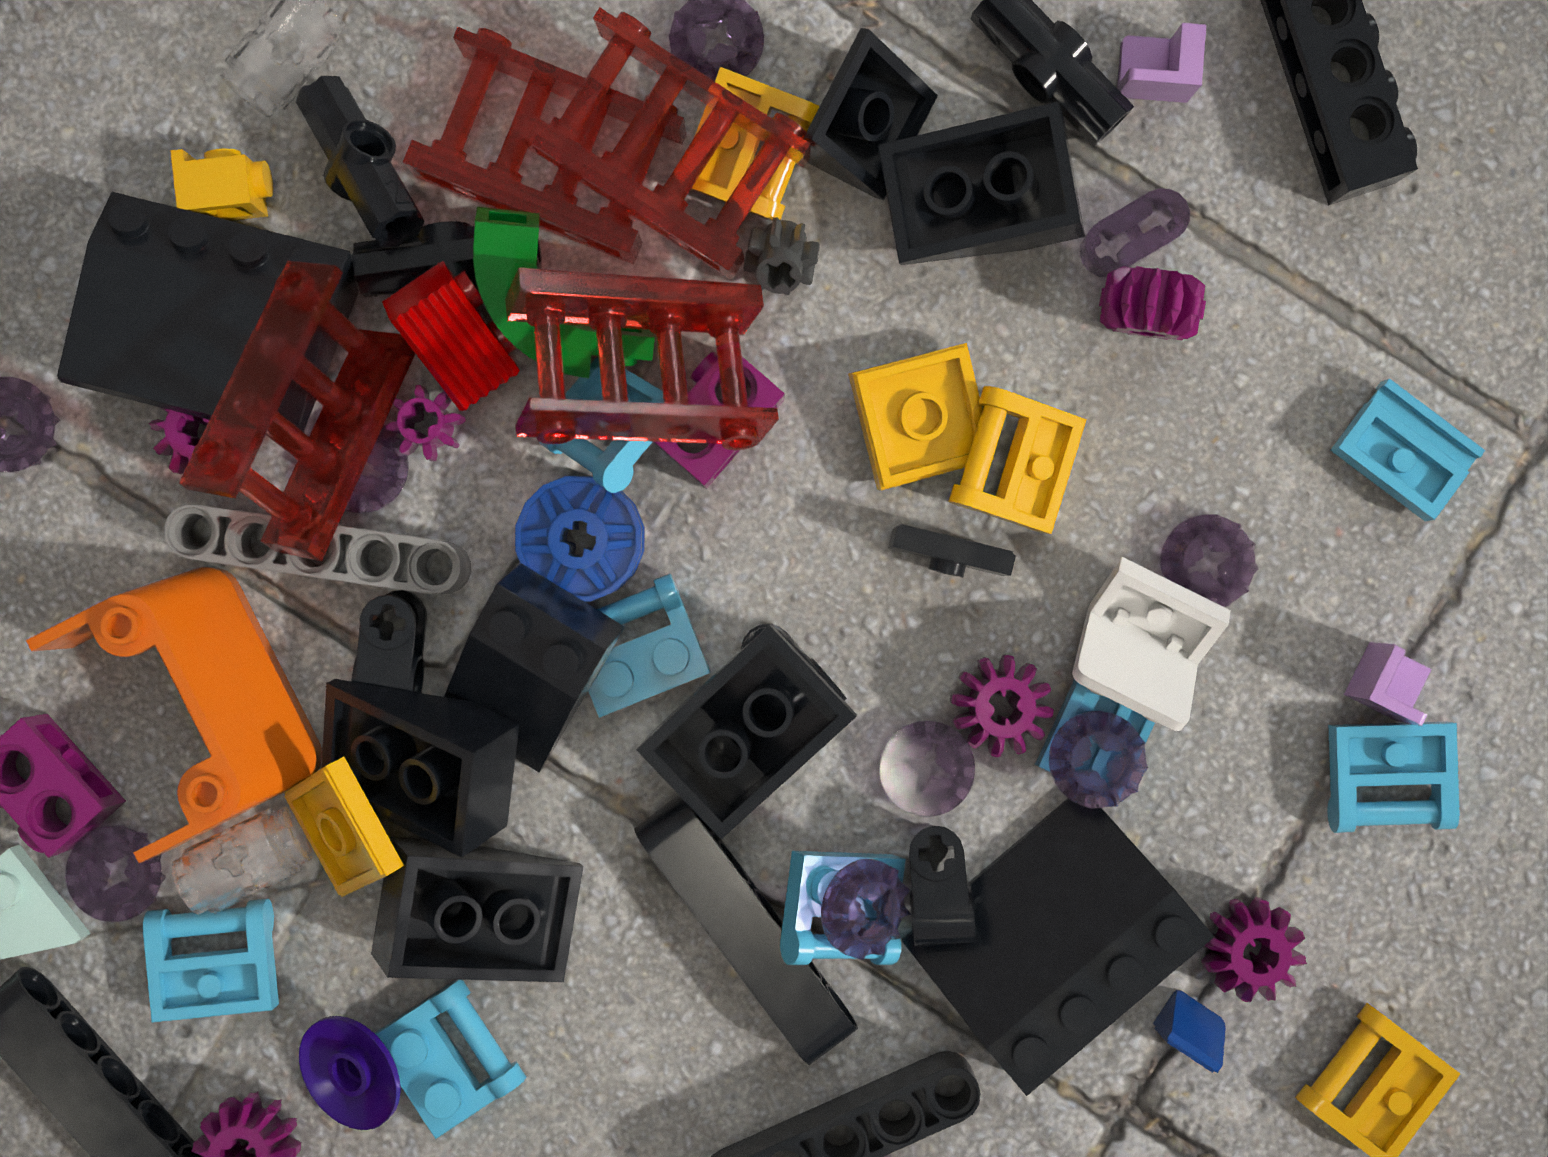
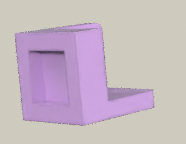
(1162, 66)
(1389, 683)

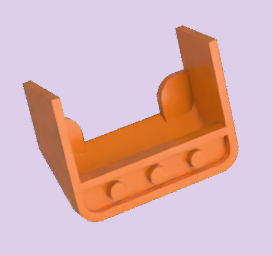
(227, 682)

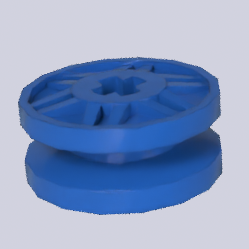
(609, 516)

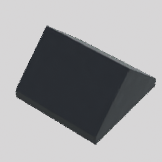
(867, 105)

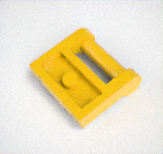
(740, 146)
(1035, 464)
(1394, 1096)

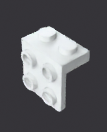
(1147, 643)

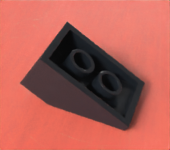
(983, 187)
(533, 659)
(746, 731)
(424, 760)
(475, 915)

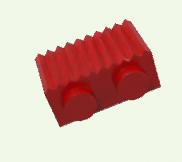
(451, 335)

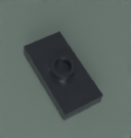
(951, 554)

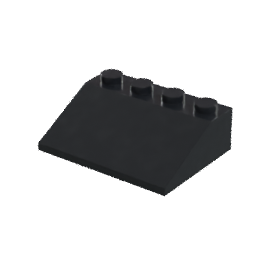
(174, 302)
(1064, 942)

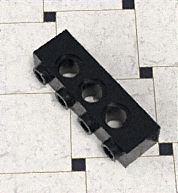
(1325, 104)

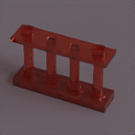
(613, 172)
(501, 183)
(638, 302)
(343, 433)

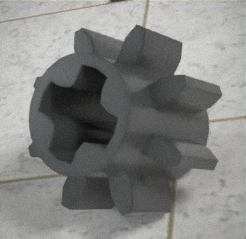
(781, 256)

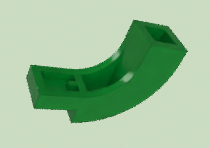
(509, 242)

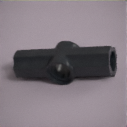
(1053, 65)
(360, 161)
(391, 268)

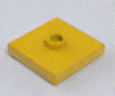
(918, 415)
(343, 828)

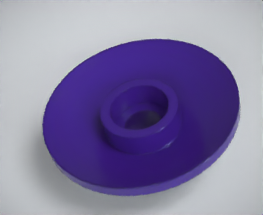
(349, 1072)

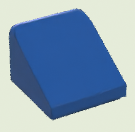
(1193, 1030)

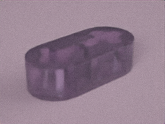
(1127, 221)

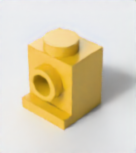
(222, 184)

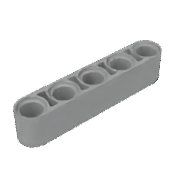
(349, 556)

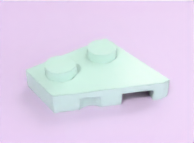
(32, 909)

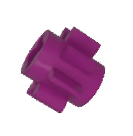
(413, 412)

